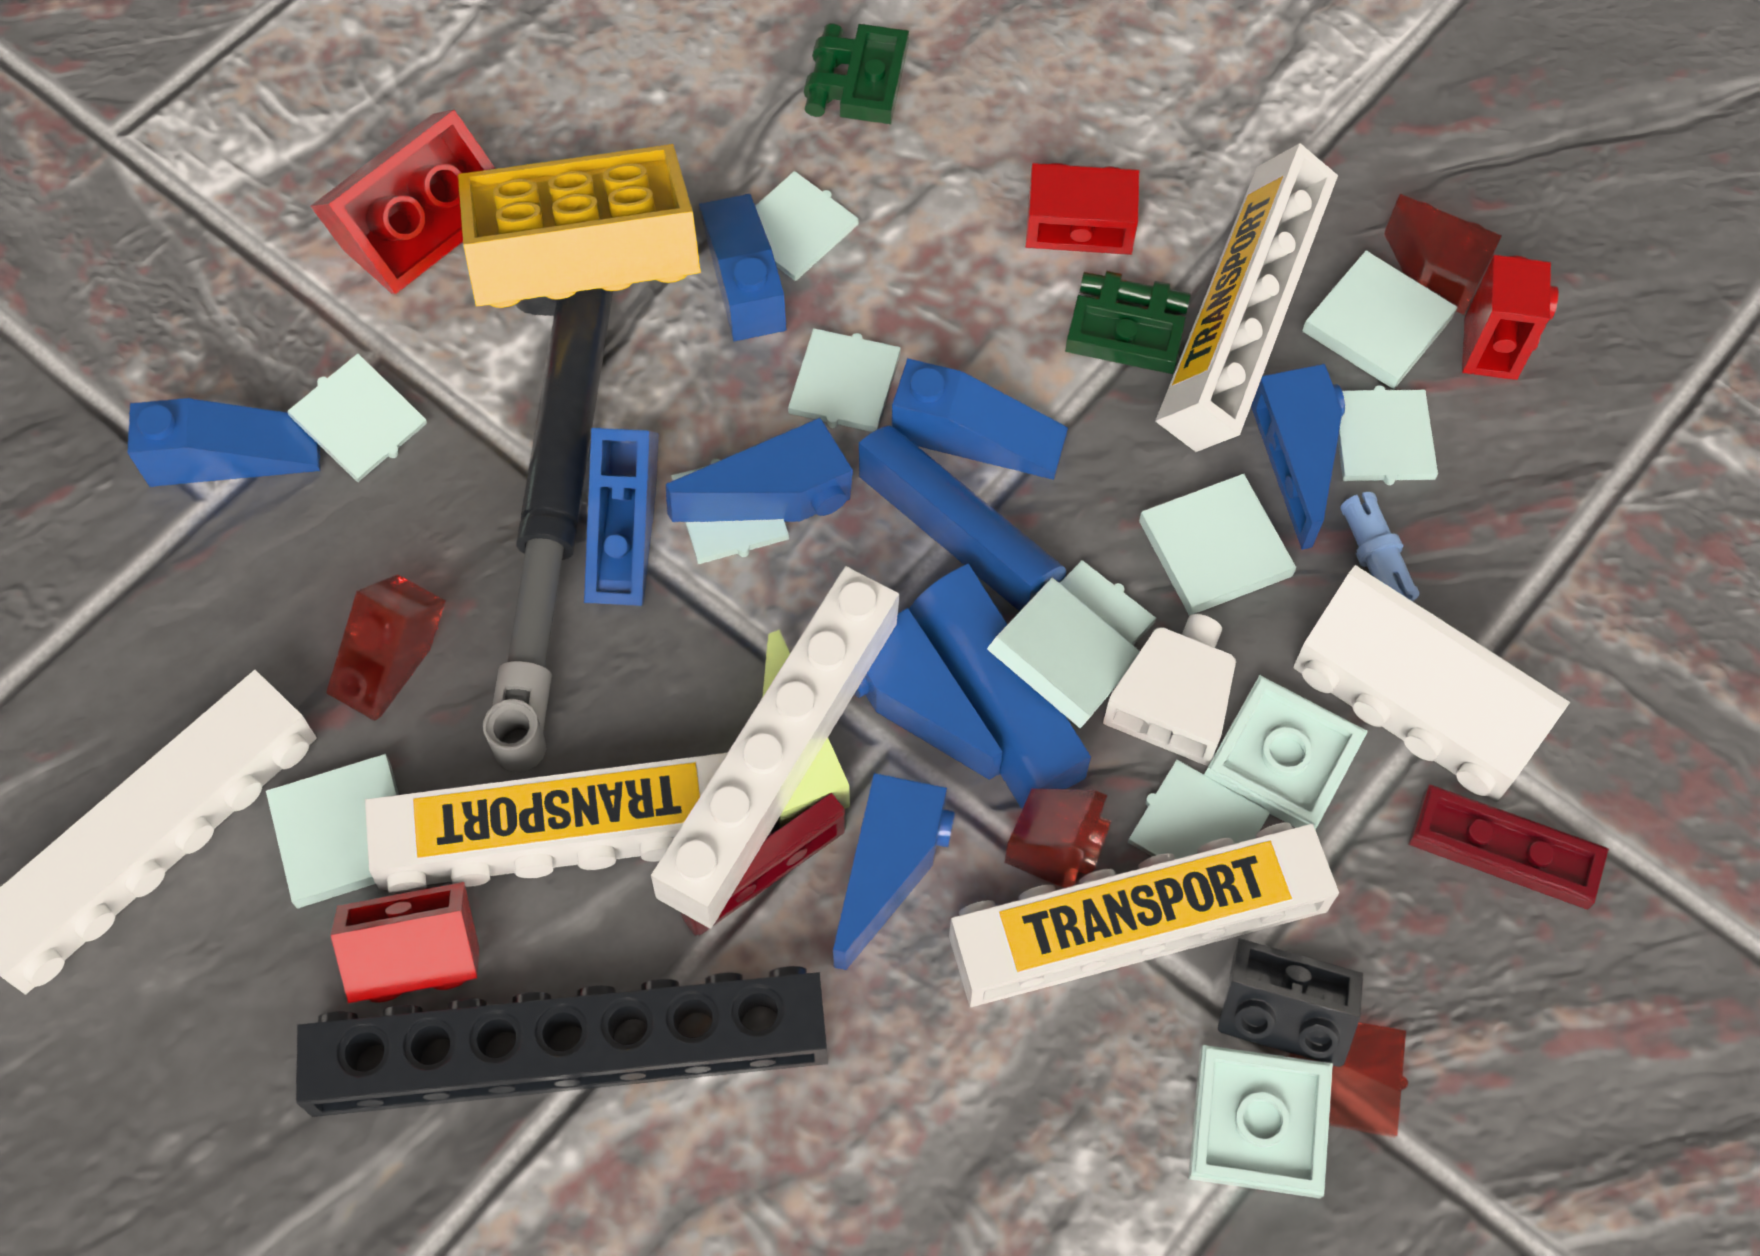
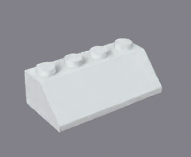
(1428, 684)

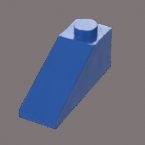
(744, 267)
(974, 421)
(1300, 429)
(215, 442)
(774, 480)
(620, 514)
(922, 696)
(892, 855)

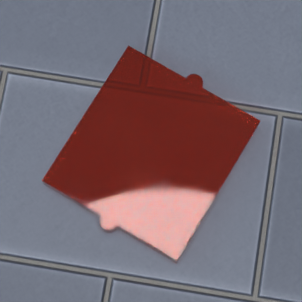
(1369, 1082)

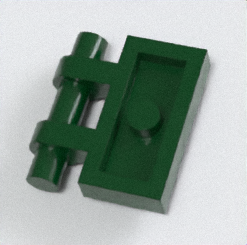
(872, 77)
(1127, 332)

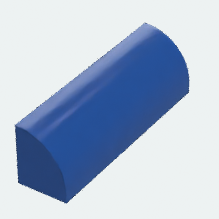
(955, 517)
(1032, 733)

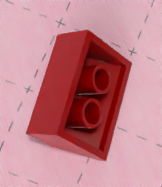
(405, 202)

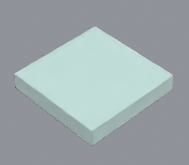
(1379, 319)
(1217, 544)
(1064, 652)
(1285, 754)
(325, 828)
(1261, 1121)

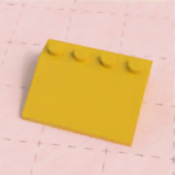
(577, 225)

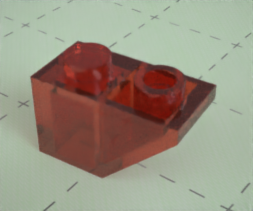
(1440, 249)
(383, 643)
(1059, 835)

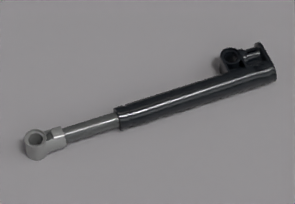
(549, 516)

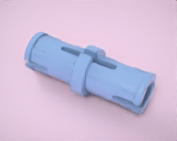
(1377, 545)

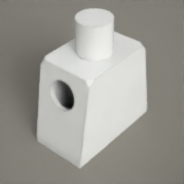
(1176, 691)

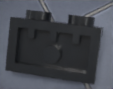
(1291, 1003)

